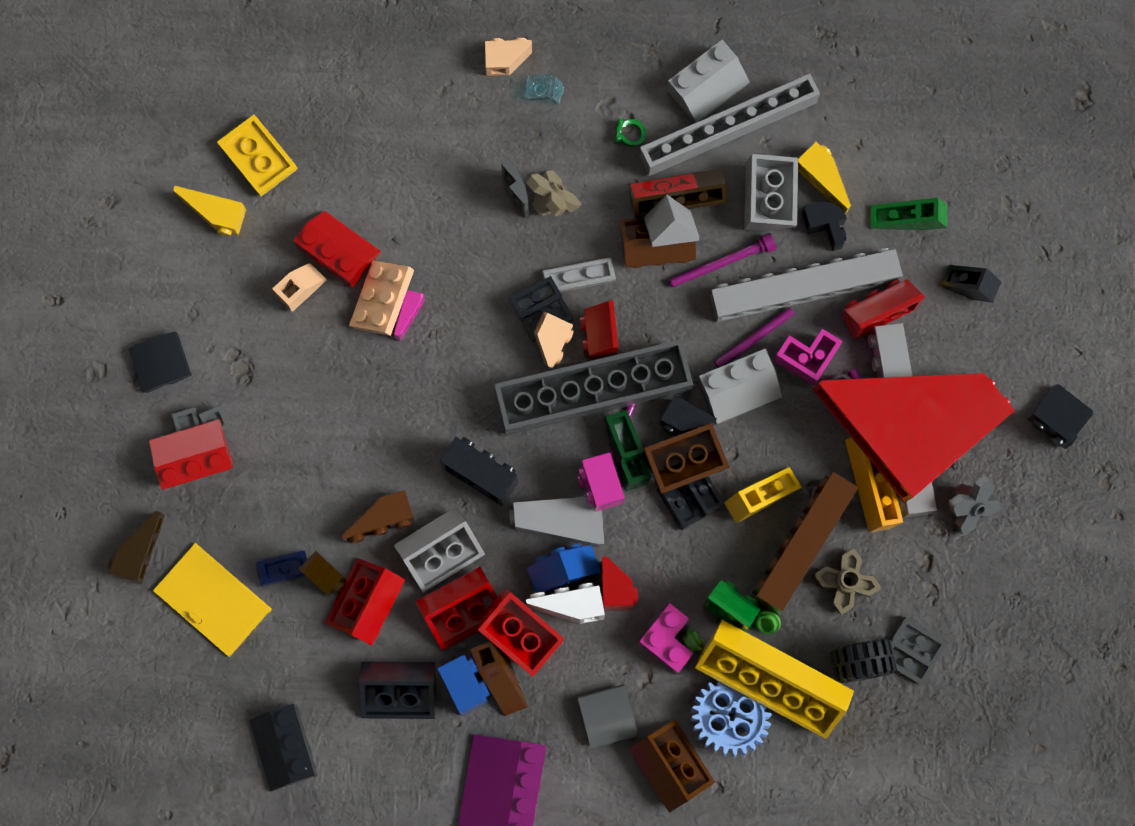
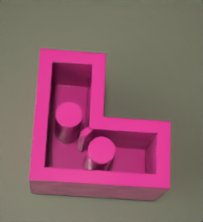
(805, 361)
(600, 482)
(661, 639)

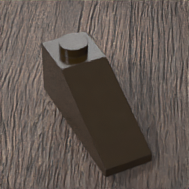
(135, 553)
(323, 574)

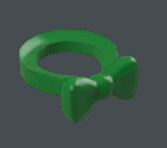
(619, 137)

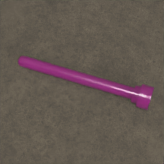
(765, 244)

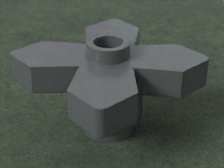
(973, 502)

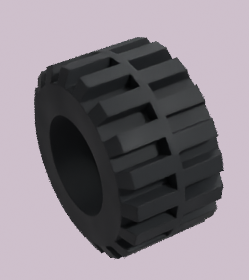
(863, 661)

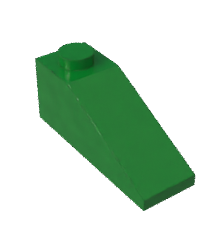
(910, 215)

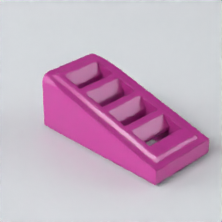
(409, 309)

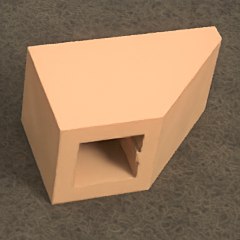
(506, 56)
(298, 286)
(551, 336)

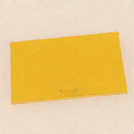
(208, 592)

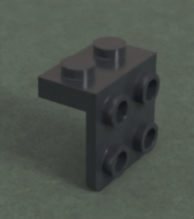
(1060, 416)

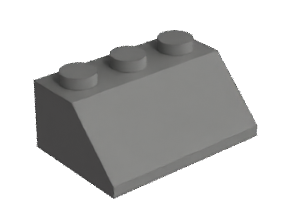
(708, 82)
(770, 192)
(740, 386)
(439, 549)

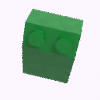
(732, 606)

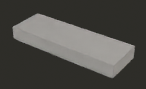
(582, 274)

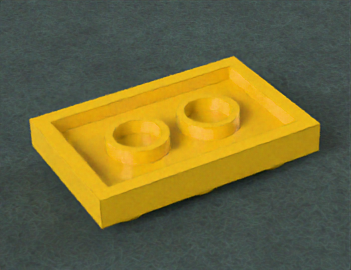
(257, 155)

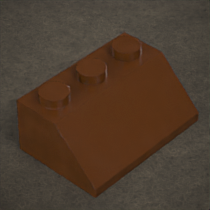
(639, 250)
(685, 458)
(672, 765)

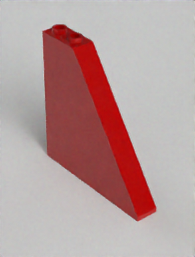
(915, 423)

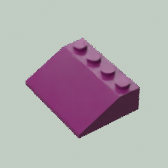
(502, 782)

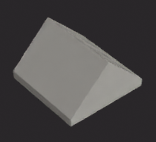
(670, 223)

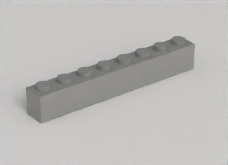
(729, 124)
(805, 285)
(892, 360)

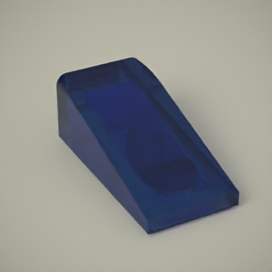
(280, 568)

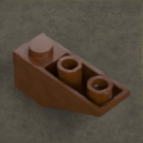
(386, 513)
(499, 677)

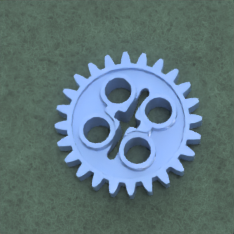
(727, 738)

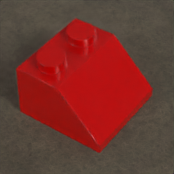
(600, 331)
(617, 588)

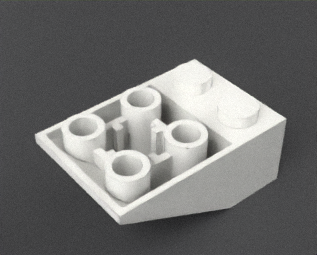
(576, 606)

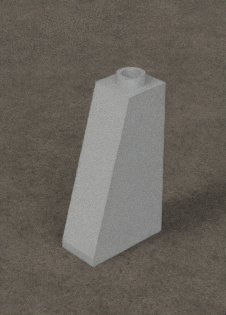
(561, 519)

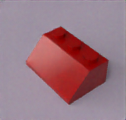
(336, 248)
(881, 307)
(190, 454)
(365, 601)
(457, 607)
(519, 632)

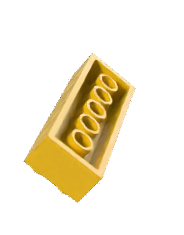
(774, 679)

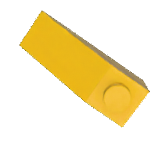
(821, 171)
(220, 213)
(762, 494)

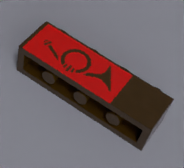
(689, 190)

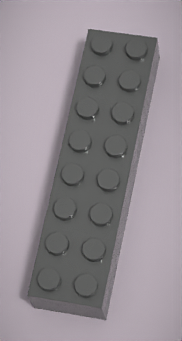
(593, 387)

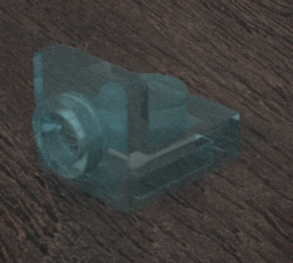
(544, 88)

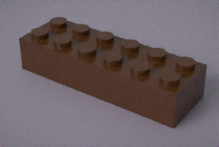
(807, 540)

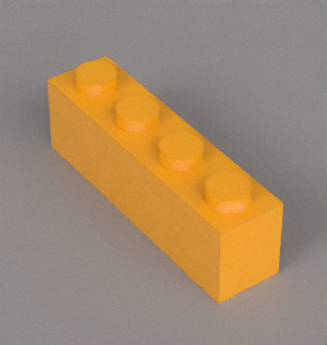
(876, 494)

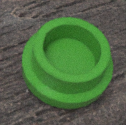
(768, 622)
(693, 640)

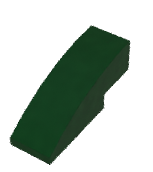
(627, 450)

